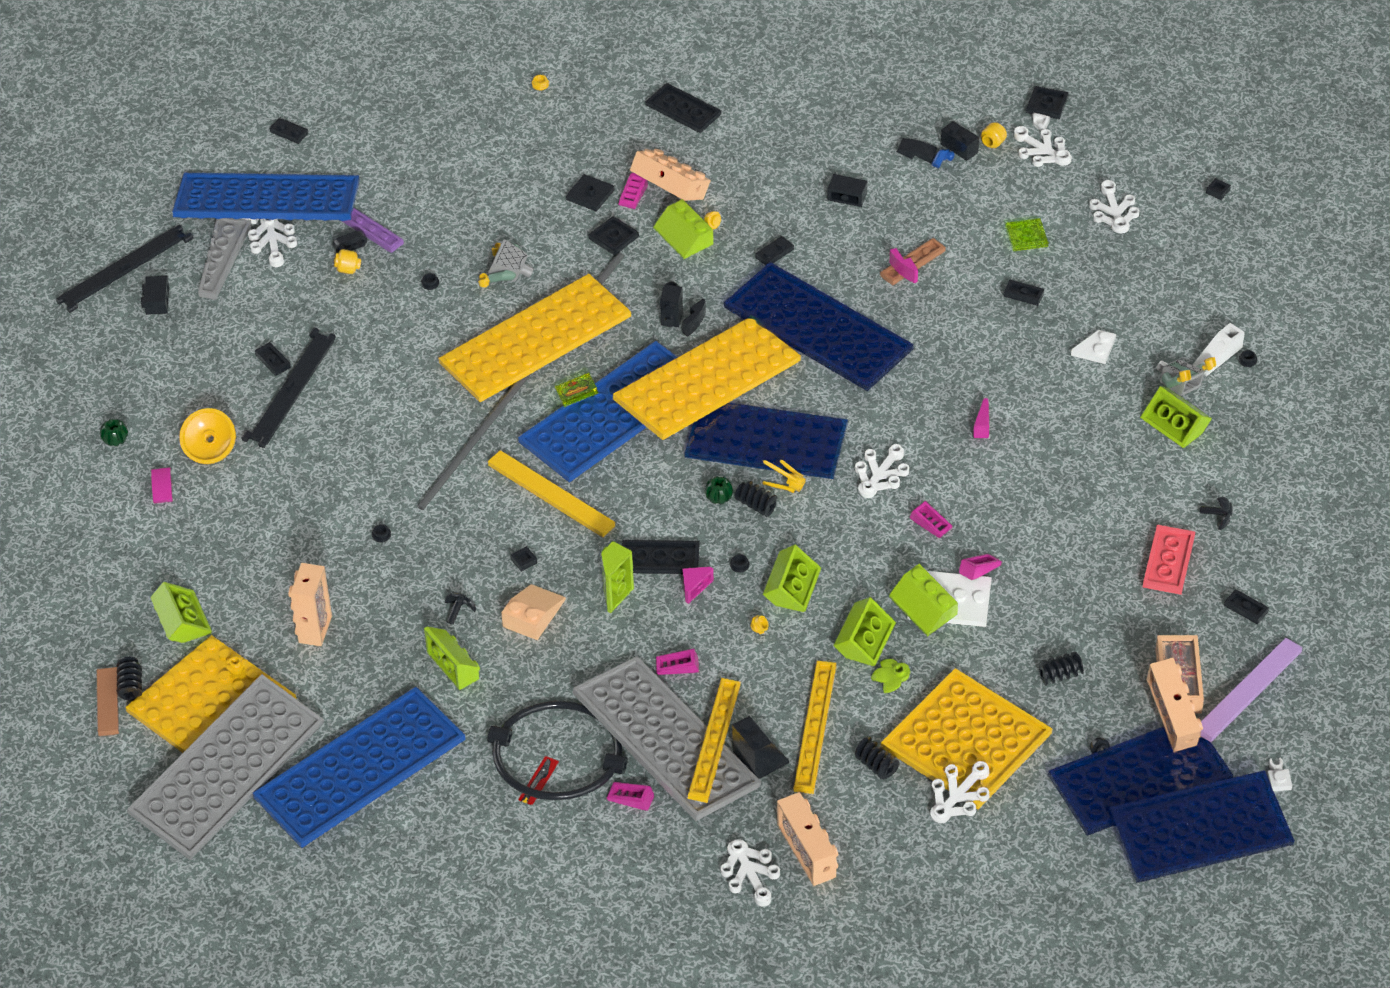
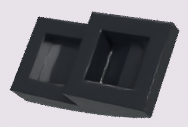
(917, 148)
(697, 314)

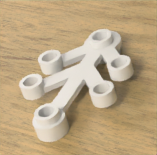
(1061, 157)
(1119, 224)
(275, 258)
(869, 488)
(958, 794)
(749, 868)

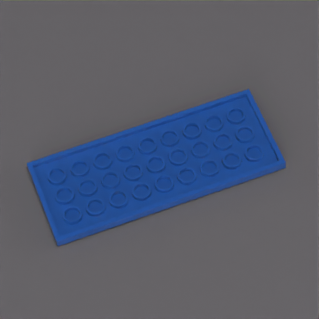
(266, 196)
(596, 426)
(358, 767)

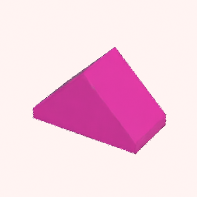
(696, 580)

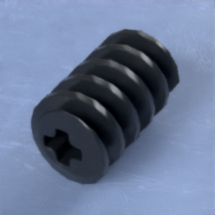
(756, 498)
(1060, 666)
(129, 678)
(875, 758)

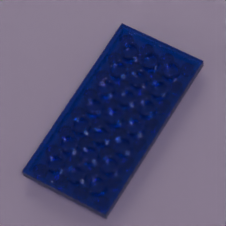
(754, 434)
(1132, 773)
(1201, 826)

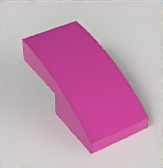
(904, 267)
(161, 485)

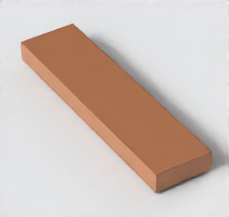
(919, 256)
(107, 702)

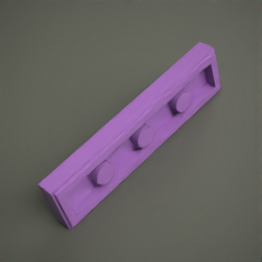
(374, 231)

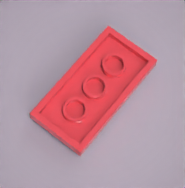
(1169, 559)

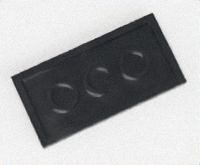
(683, 108)
(663, 555)

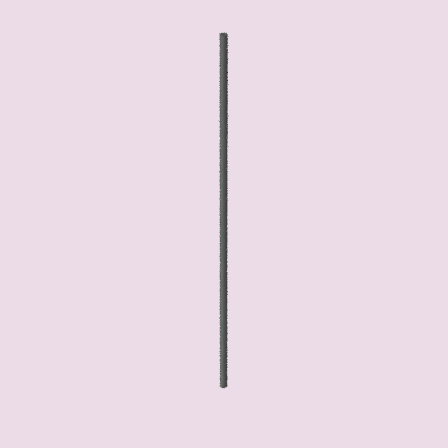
(495, 413)

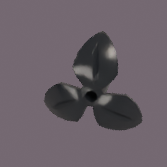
(1225, 510)
(458, 600)

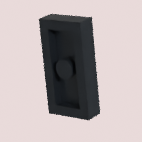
(288, 130)
(774, 251)
(1023, 292)
(272, 359)
(1246, 606)

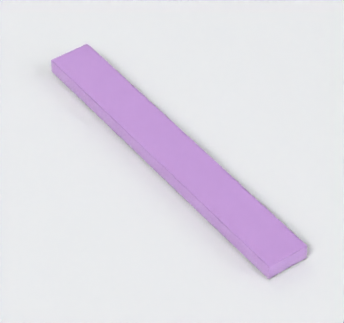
(1249, 689)

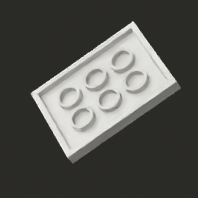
(970, 595)

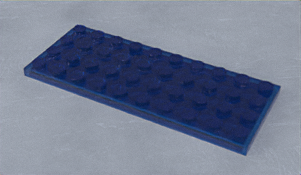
(819, 326)

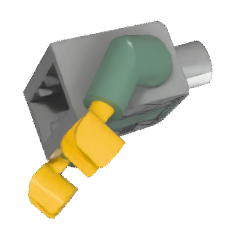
(507, 264)
(1182, 376)

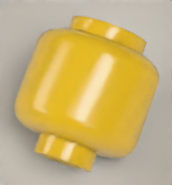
(993, 135)
(347, 261)

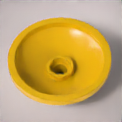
(199, 428)

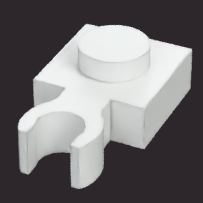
(1279, 777)

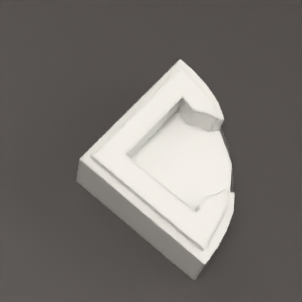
(1041, 121)

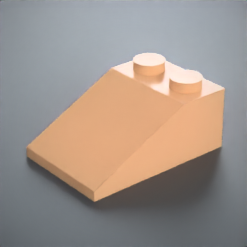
(531, 611)

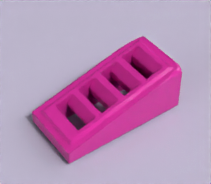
(633, 181)
(981, 425)
(921, 520)
(978, 566)
(685, 667)
(641, 801)

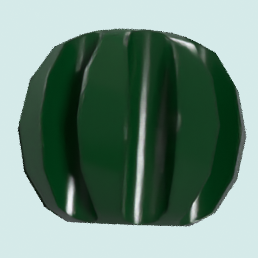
(113, 432)
(718, 490)

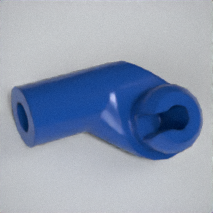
(941, 156)

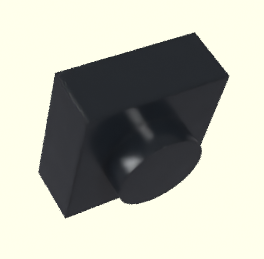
(1218, 189)
(523, 558)

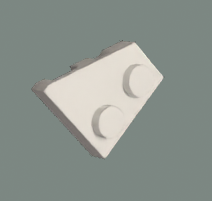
(1095, 347)

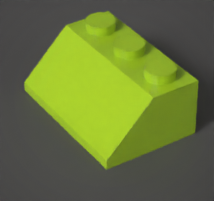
(684, 229)
(1175, 417)
(617, 574)
(792, 579)
(924, 600)
(180, 613)
(865, 632)
(451, 657)

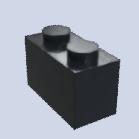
(959, 140)
(847, 190)
(155, 295)
(671, 306)

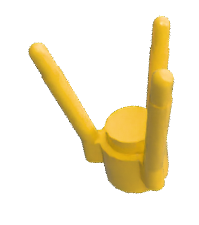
(795, 481)

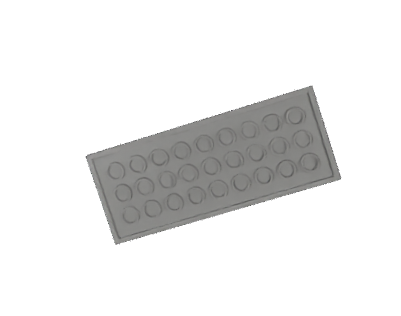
(662, 734)
(225, 766)

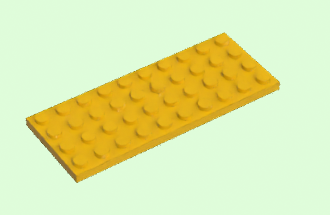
(534, 337)
(706, 378)

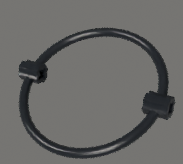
(502, 737)

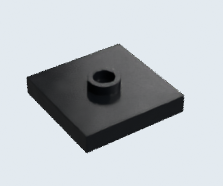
(1047, 102)
(590, 192)
(613, 235)

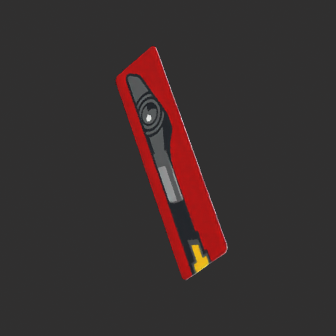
(540, 778)

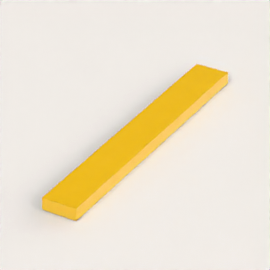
(551, 493)
(815, 727)
(714, 740)

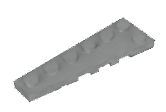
(224, 249)

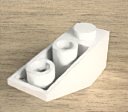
(1223, 346)

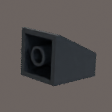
(756, 748)

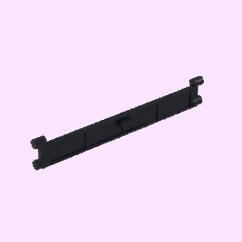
(122, 267)
(291, 389)

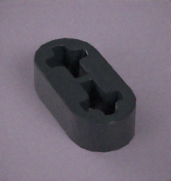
(350, 241)

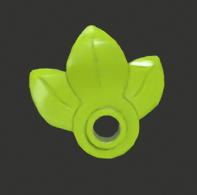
(890, 674)

